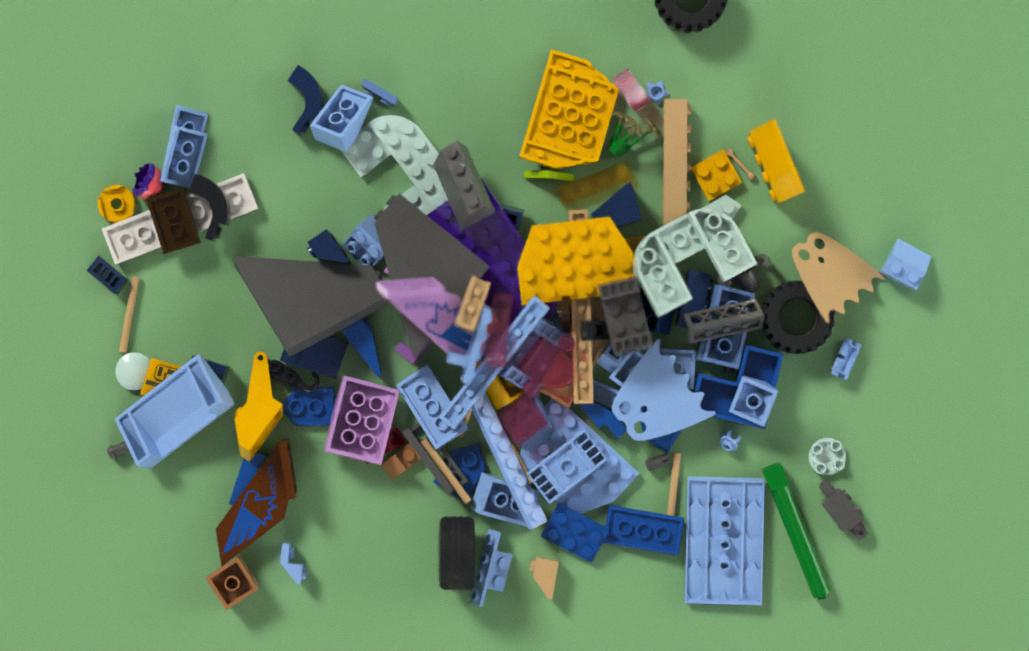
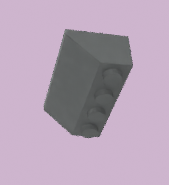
(462, 185)

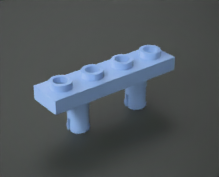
(474, 352)

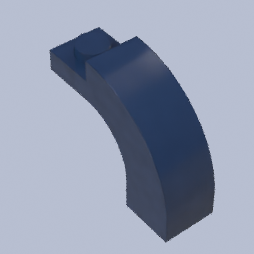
(313, 98)

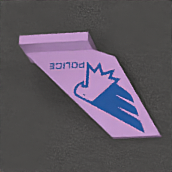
(430, 310)

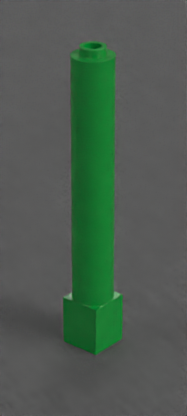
(796, 530)

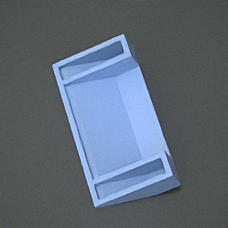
(173, 412)

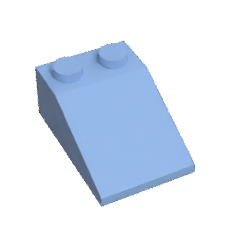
(341, 118)
(496, 500)

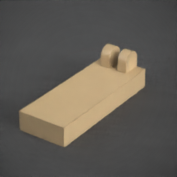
(472, 304)

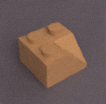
(233, 582)

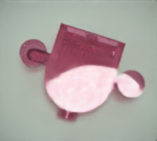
(547, 365)

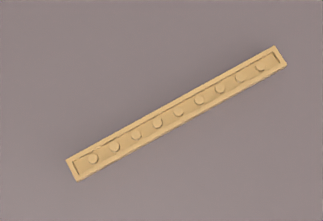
(583, 348)

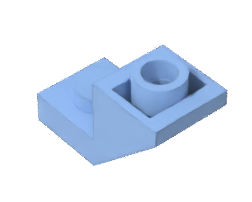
(295, 569)

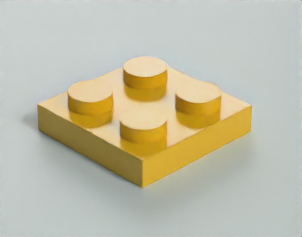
(716, 175)

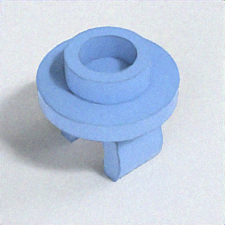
(728, 443)

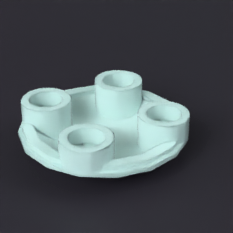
(132, 370)
(827, 456)

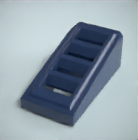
(121, 282)

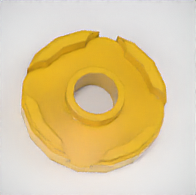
(116, 192)

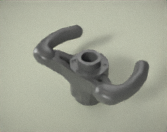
(748, 279)

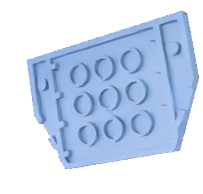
(599, 486)

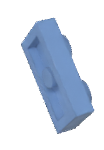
(372, 89)

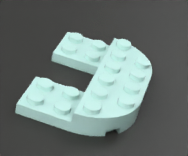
(412, 151)
(679, 239)

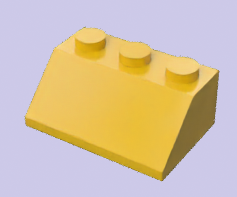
(501, 391)

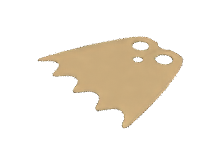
(836, 277)

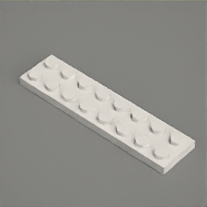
(138, 234)

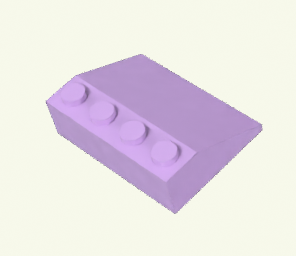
(361, 420)

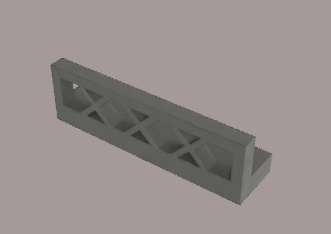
(726, 324)
(429, 462)

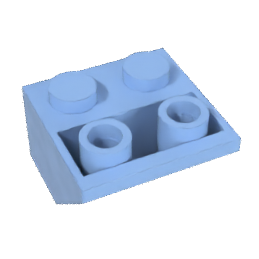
(364, 243)

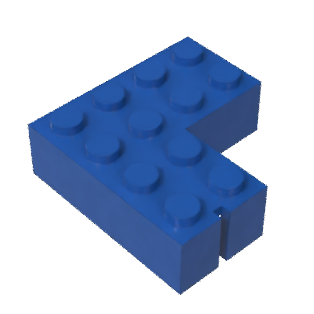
(719, 393)

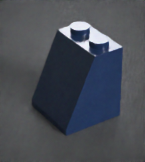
(620, 207)

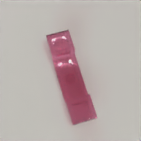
(498, 330)

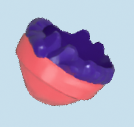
(148, 182)

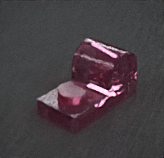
(631, 90)

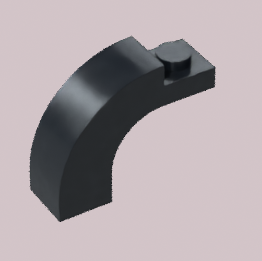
(218, 201)
(594, 330)

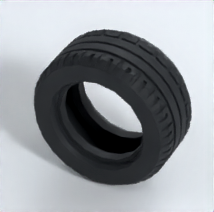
(457, 553)

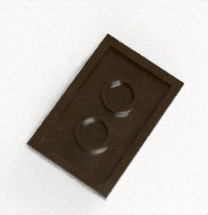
(173, 221)

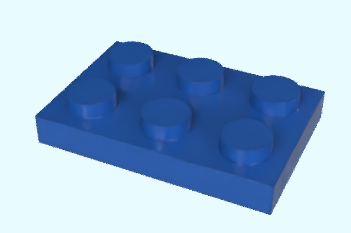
(575, 532)

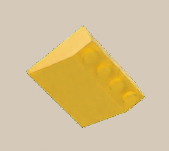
(775, 162)

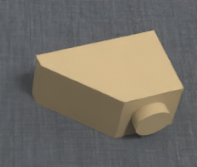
(545, 574)

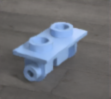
(847, 357)

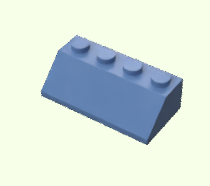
(724, 350)

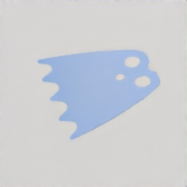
(663, 393)

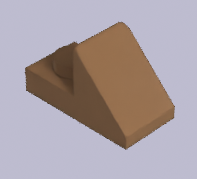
(400, 461)

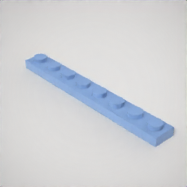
(517, 334)
(508, 462)

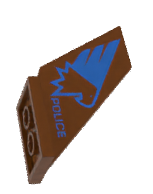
(260, 504)

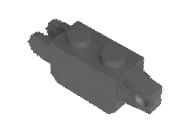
(842, 511)

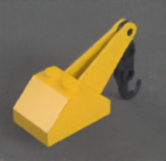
(261, 411)

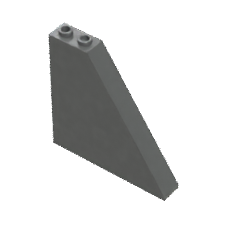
(422, 249)
(309, 297)

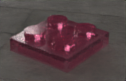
(522, 419)

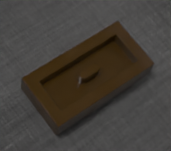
(565, 313)

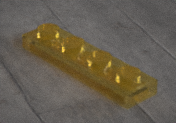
(594, 183)

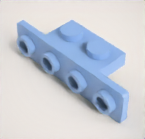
(492, 569)

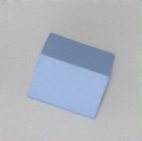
(754, 400)

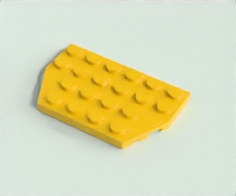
(569, 114)
(572, 259)

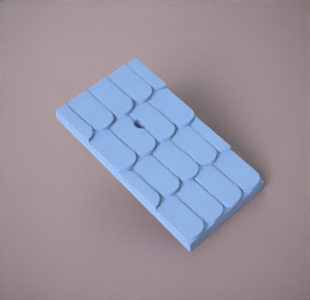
(723, 556)

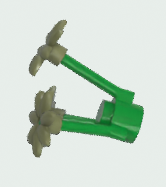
(620, 145)

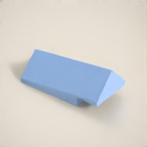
(184, 147)

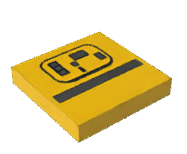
(157, 373)

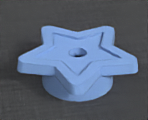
(656, 87)

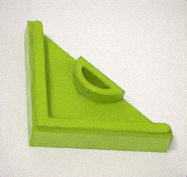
(548, 175)

